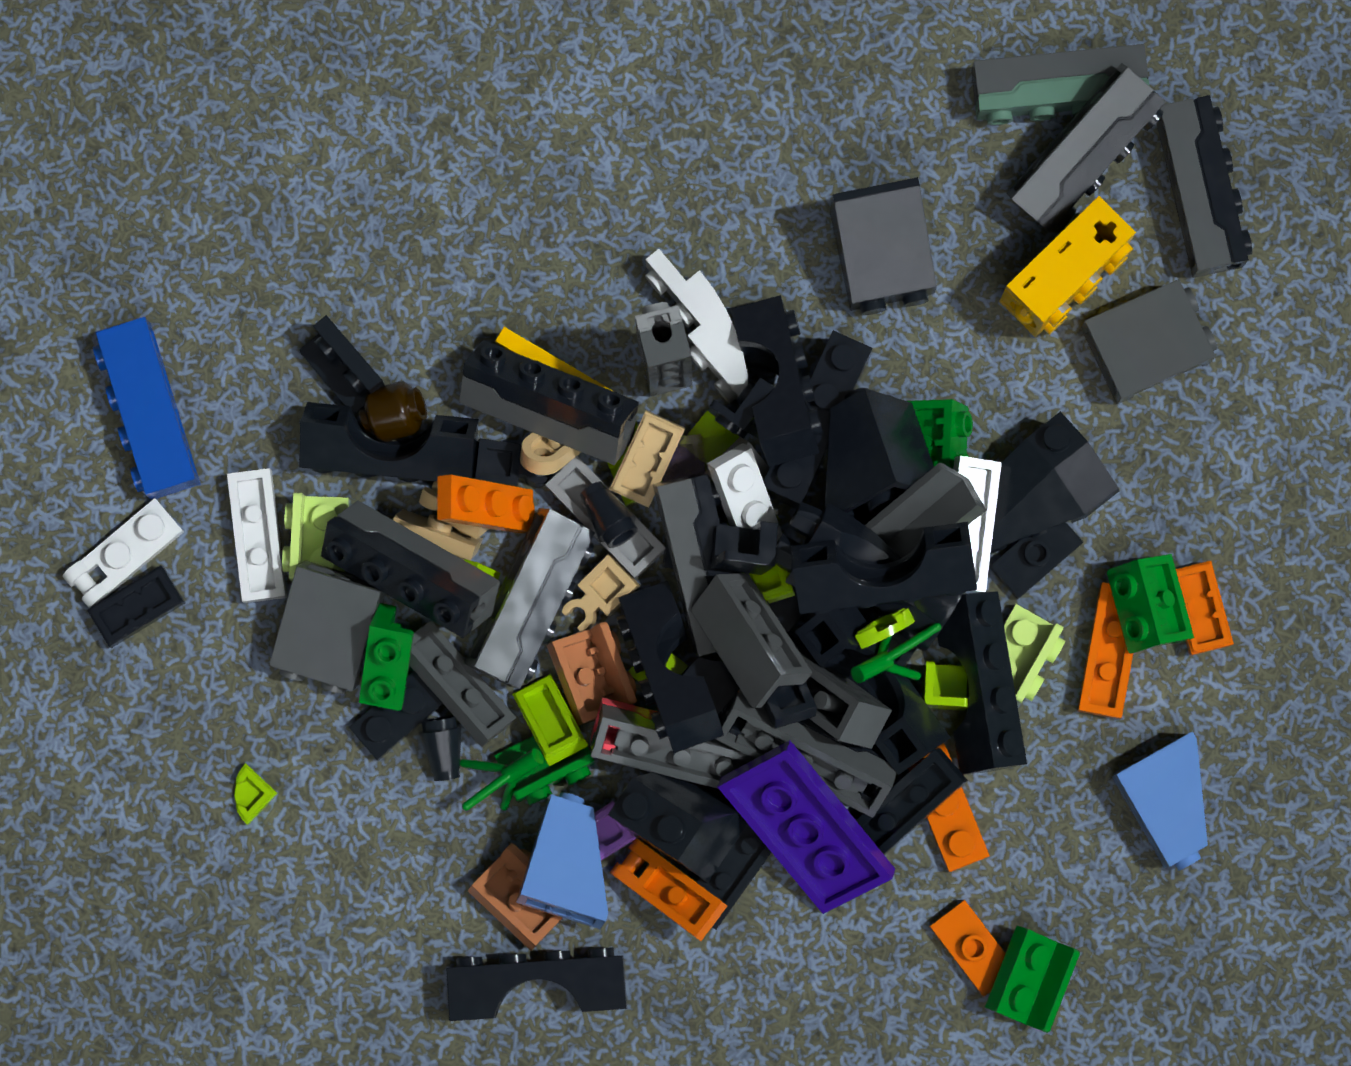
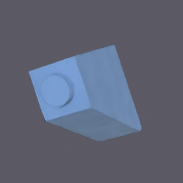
(1168, 801)
(566, 864)

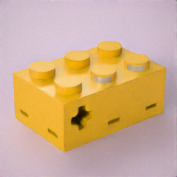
(1069, 268)

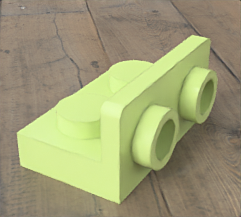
(308, 523)
(1029, 646)

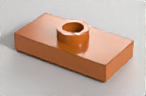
(1204, 609)
(970, 946)

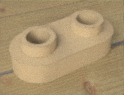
(544, 455)

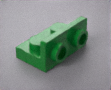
(944, 428)
(1149, 603)
(386, 661)
(537, 783)
(1032, 979)

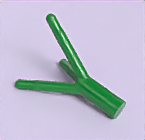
(884, 660)
(509, 775)

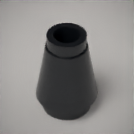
(608, 515)
(442, 746)

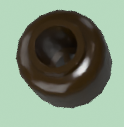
(393, 411)

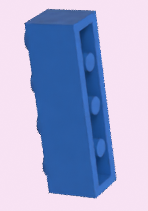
(147, 409)

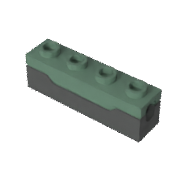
(1048, 81)

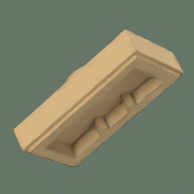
(647, 458)
(440, 534)

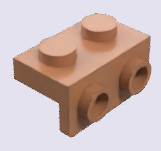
(591, 669)
(498, 893)

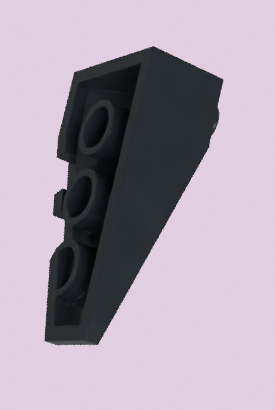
(1048, 483)

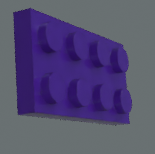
(806, 827)

